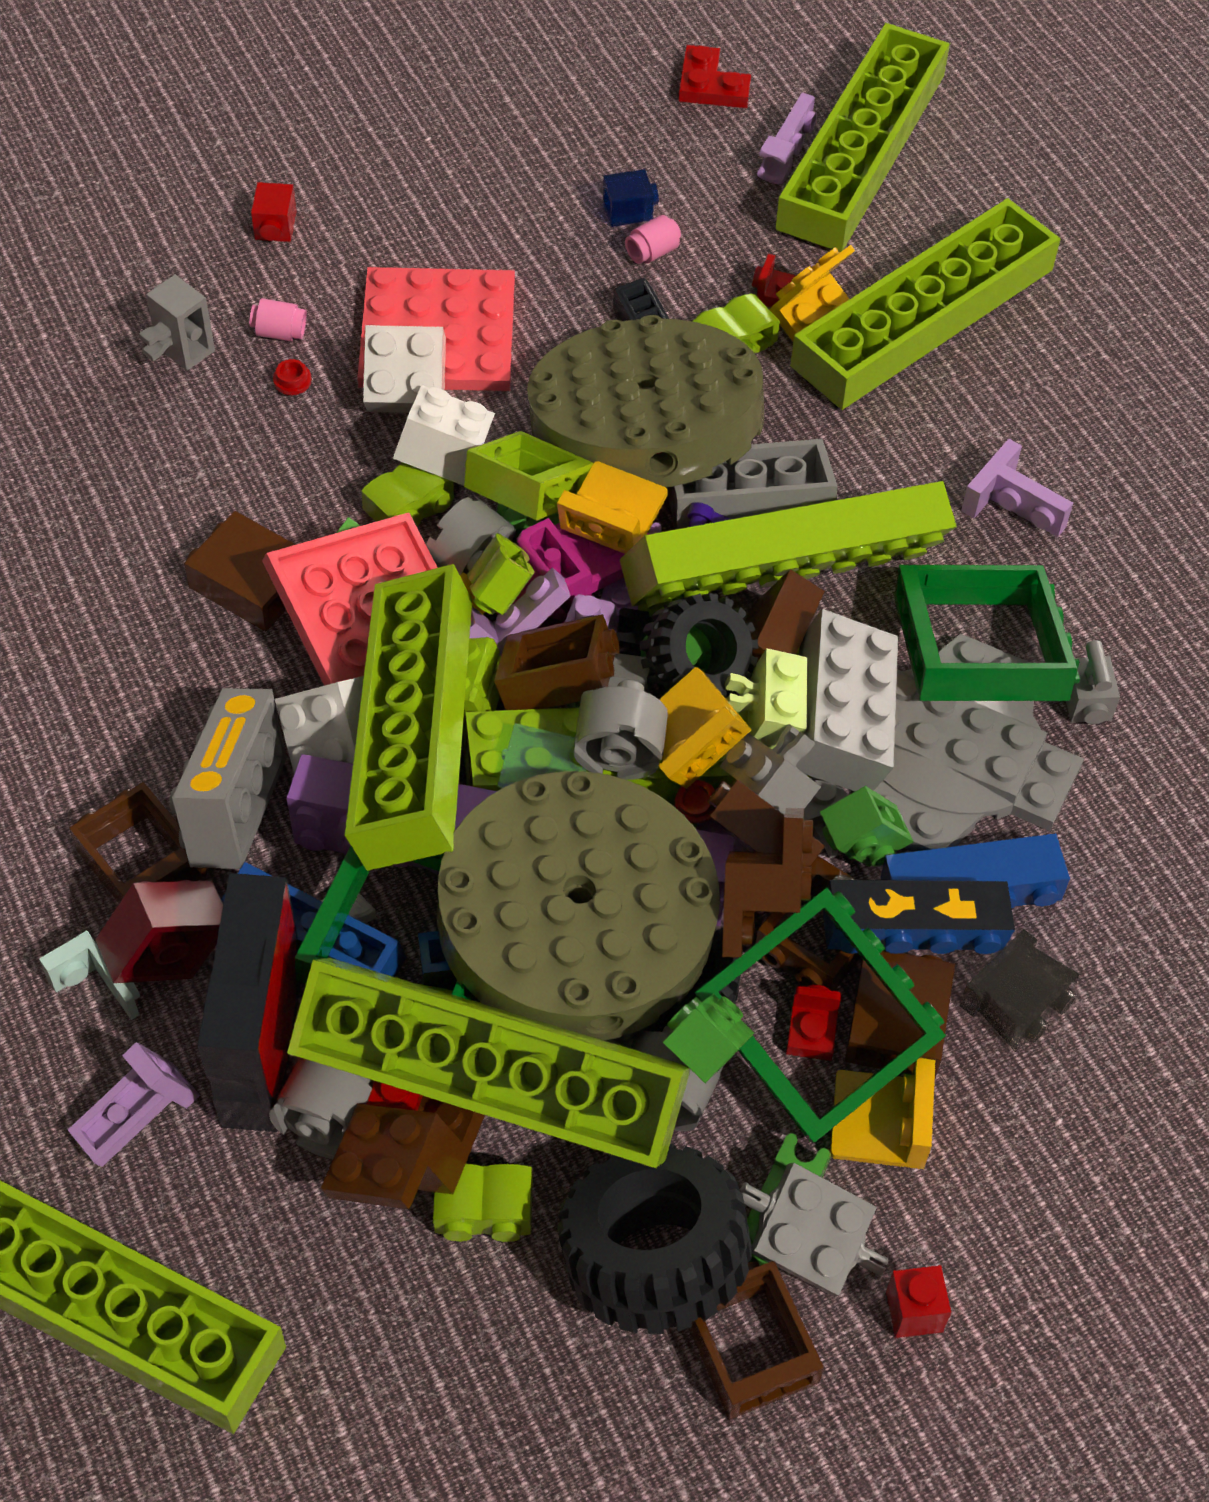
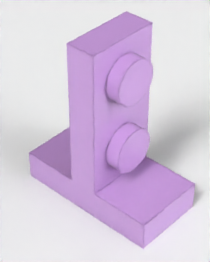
(1016, 492)
(541, 599)
(131, 1104)

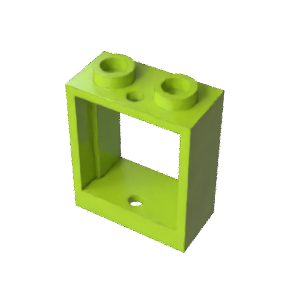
(524, 473)

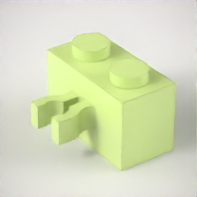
(772, 695)

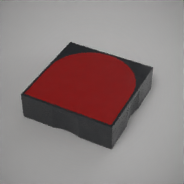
(251, 1001)

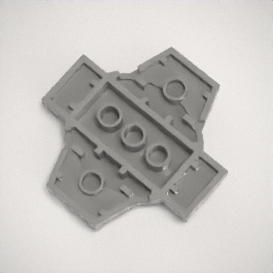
(971, 759)

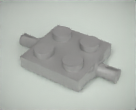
(813, 1229)

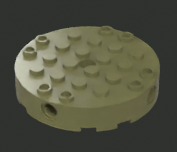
(648, 391)
(638, 913)

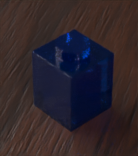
(629, 197)

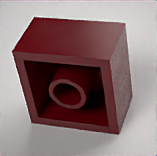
(161, 931)

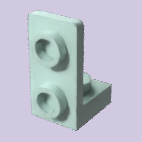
(75, 960)

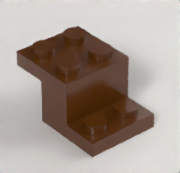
(766, 882)
(401, 1151)

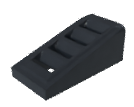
(637, 297)

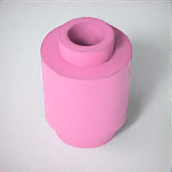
(653, 239)
(278, 320)

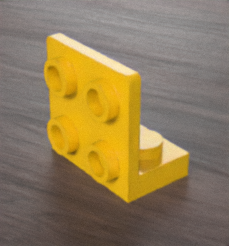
(811, 293)
(611, 507)
(698, 728)
(891, 1124)

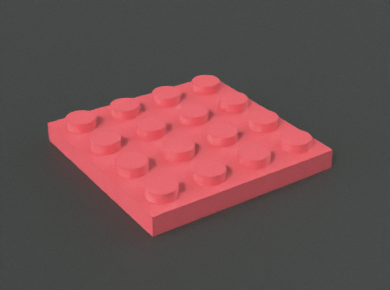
(468, 304)
(332, 585)

